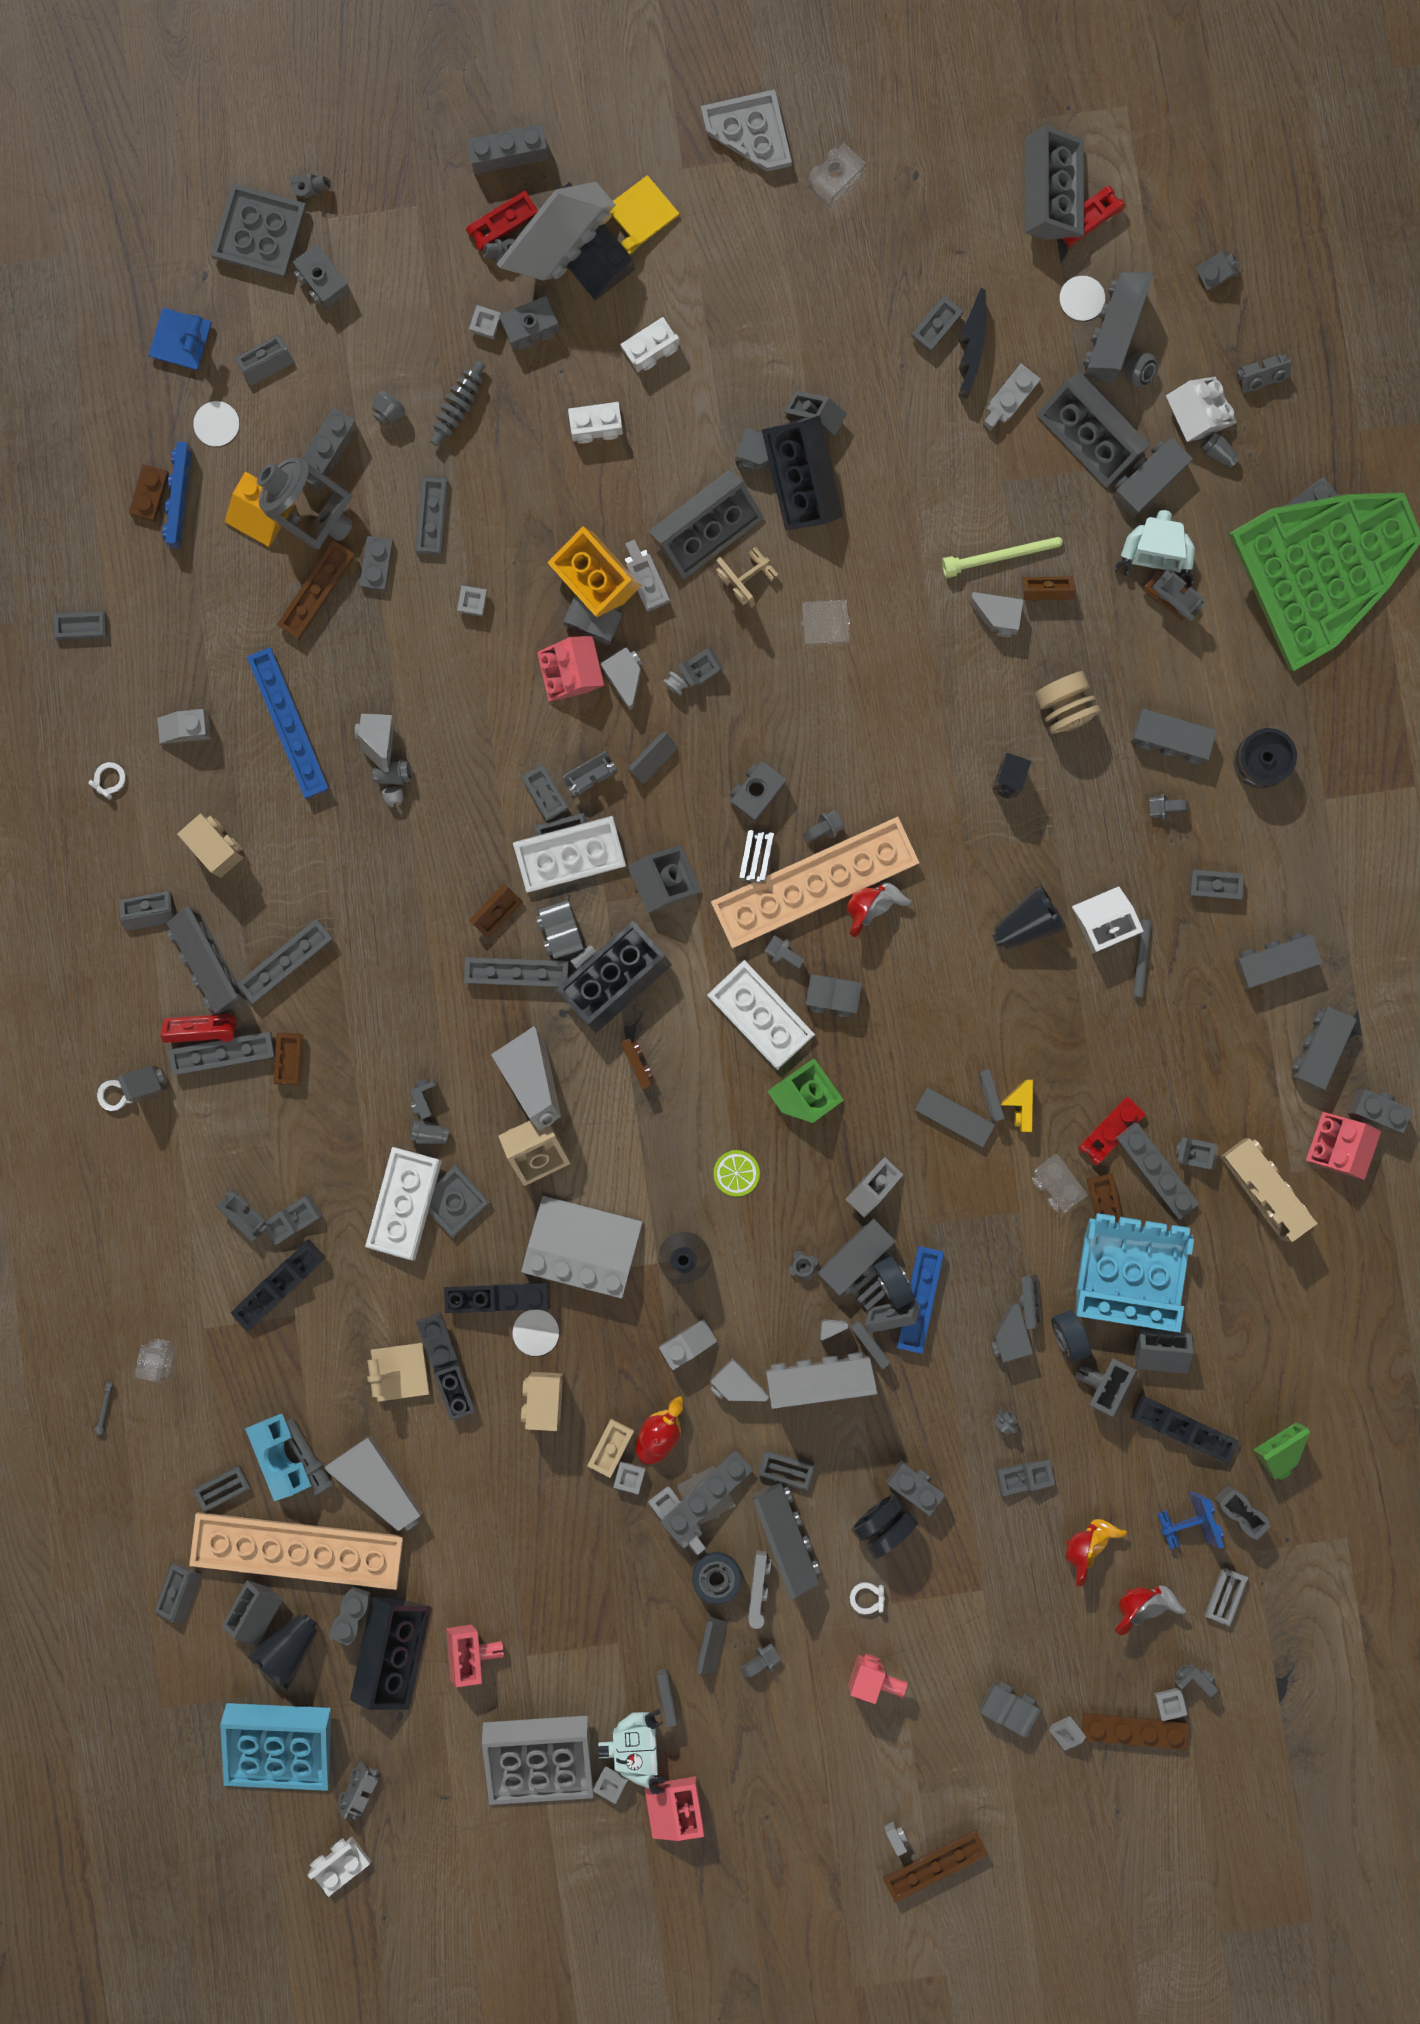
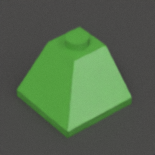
(806, 1093)
(1283, 1451)

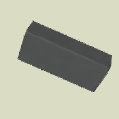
(264, 360)
(652, 757)
(146, 910)
(178, 1593)
(711, 1645)

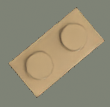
(610, 1448)

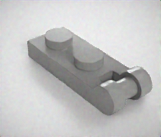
(758, 1591)

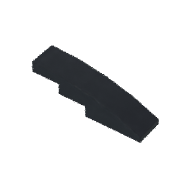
(973, 337)
(278, 1285)
(1184, 1429)

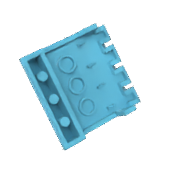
(1133, 1272)

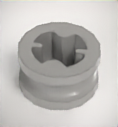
(675, 683)

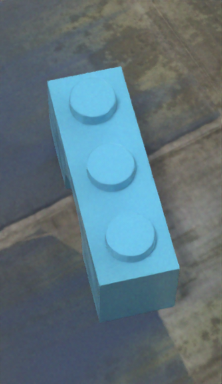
(279, 1472)

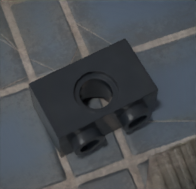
(1011, 775)

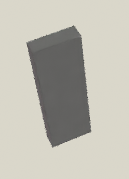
(431, 516)
(954, 1117)

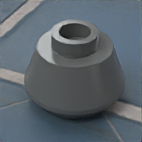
(1141, 369)
(387, 408)

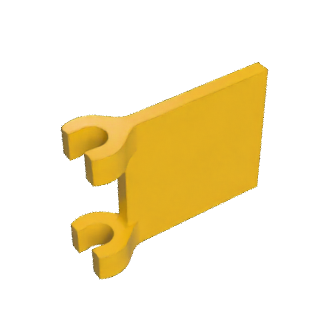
(642, 213)

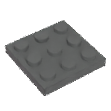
(258, 230)

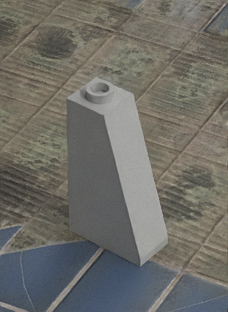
(529, 1074)
(376, 1483)

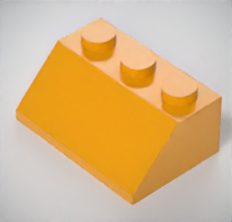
(594, 573)

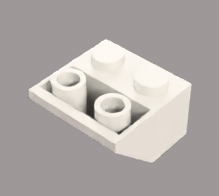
(1201, 408)
(1107, 919)

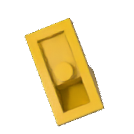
(1022, 1097)

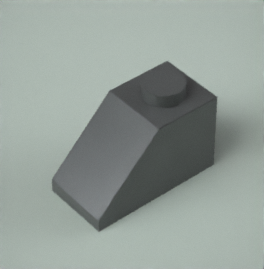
(809, 405)
(752, 451)
(142, 1083)
(1011, 1336)

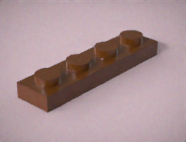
(316, 590)
(1135, 1731)
(935, 1865)

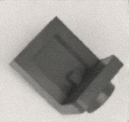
(1218, 269)
(700, 667)
(420, 1104)
(1197, 1153)
(1203, 1679)

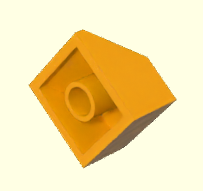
(247, 515)

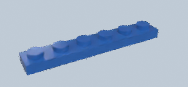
(288, 723)

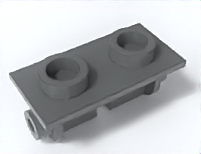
(1275, 370)
(1169, 589)
(587, 774)
(243, 1217)
(352, 1802)

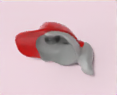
(871, 903)
(1144, 1604)

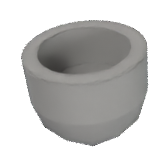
(393, 795)

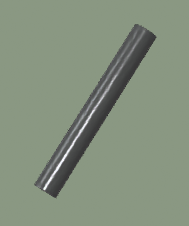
(1142, 958)

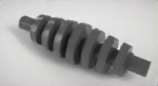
(457, 402)

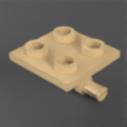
(740, 590)
(398, 1372)

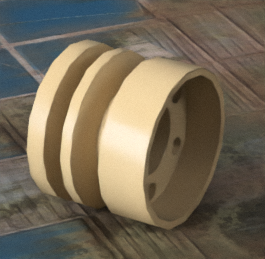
(1067, 702)

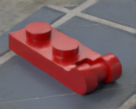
(1096, 213)
(502, 220)
(199, 1028)
(1113, 1125)

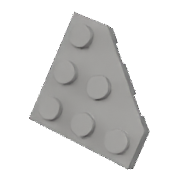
(750, 128)

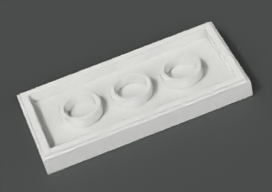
(569, 854)
(760, 1015)
(403, 1203)

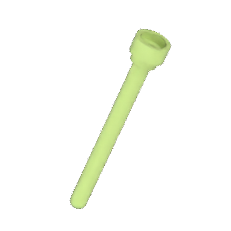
(952, 565)

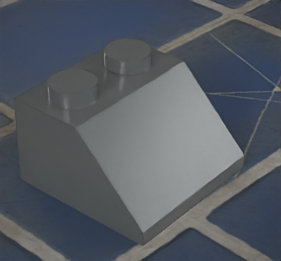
(664, 878)

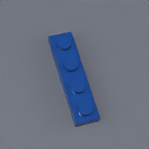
(176, 504)
(923, 1285)

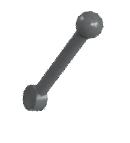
(99, 1430)

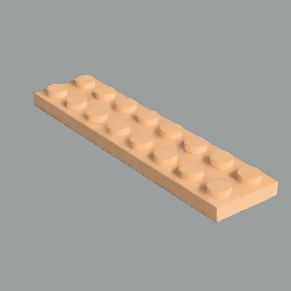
(815, 882)
(296, 1550)

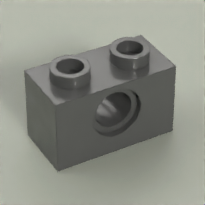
(754, 806)

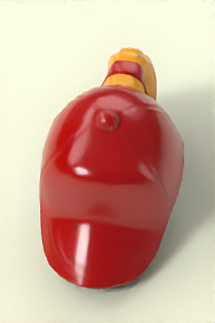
(659, 1433)
(1087, 1545)

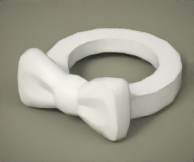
(96, 783)
(101, 1099)
(877, 1590)

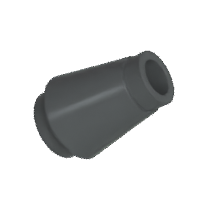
(1220, 450)
(399, 773)
(428, 1133)

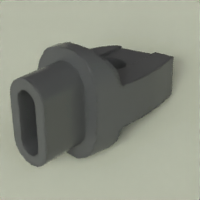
(312, 183)
(496, 249)
(1162, 807)
(828, 825)
(779, 949)
(765, 1659)

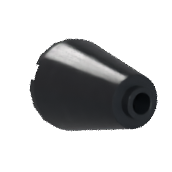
(1029, 921)
(684, 1244)
(285, 1650)

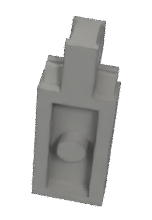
(1011, 396)
(644, 571)
(662, 1505)

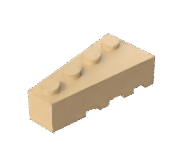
(1268, 1190)

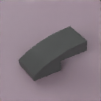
(292, 1219)
(1025, 1477)

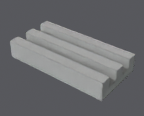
(1216, 1593)

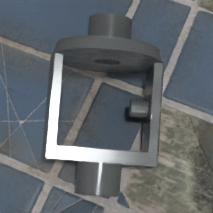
(282, 487)

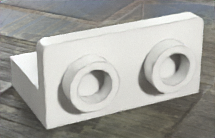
(650, 345)
(595, 422)
(339, 1866)

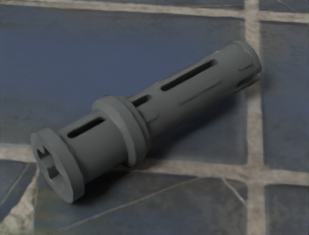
(313, 1468)

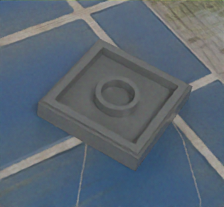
(456, 1201)

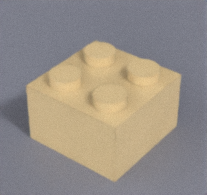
(210, 845)
(533, 1151)
(543, 1401)

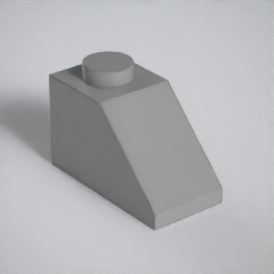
(998, 612)
(624, 675)
(184, 726)
(376, 738)
(874, 1187)
(687, 1344)
(736, 1384)

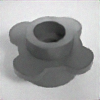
(799, 1258)
(1006, 1422)

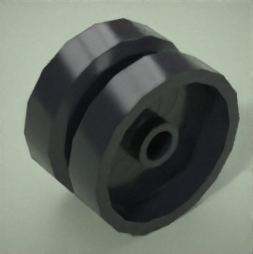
(1279, 752)
(884, 1526)

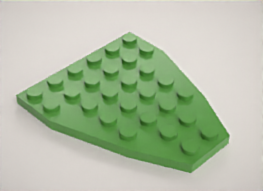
(1324, 565)

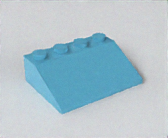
(276, 1746)

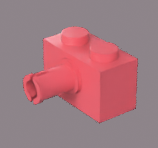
(466, 1655)
(870, 1677)

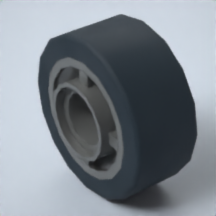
(894, 1282)
(1071, 1336)
(720, 1592)

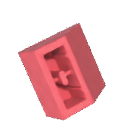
(570, 668)
(1343, 1145)
(677, 1811)

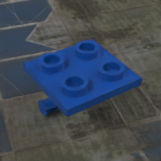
(180, 338)
(1204, 1509)

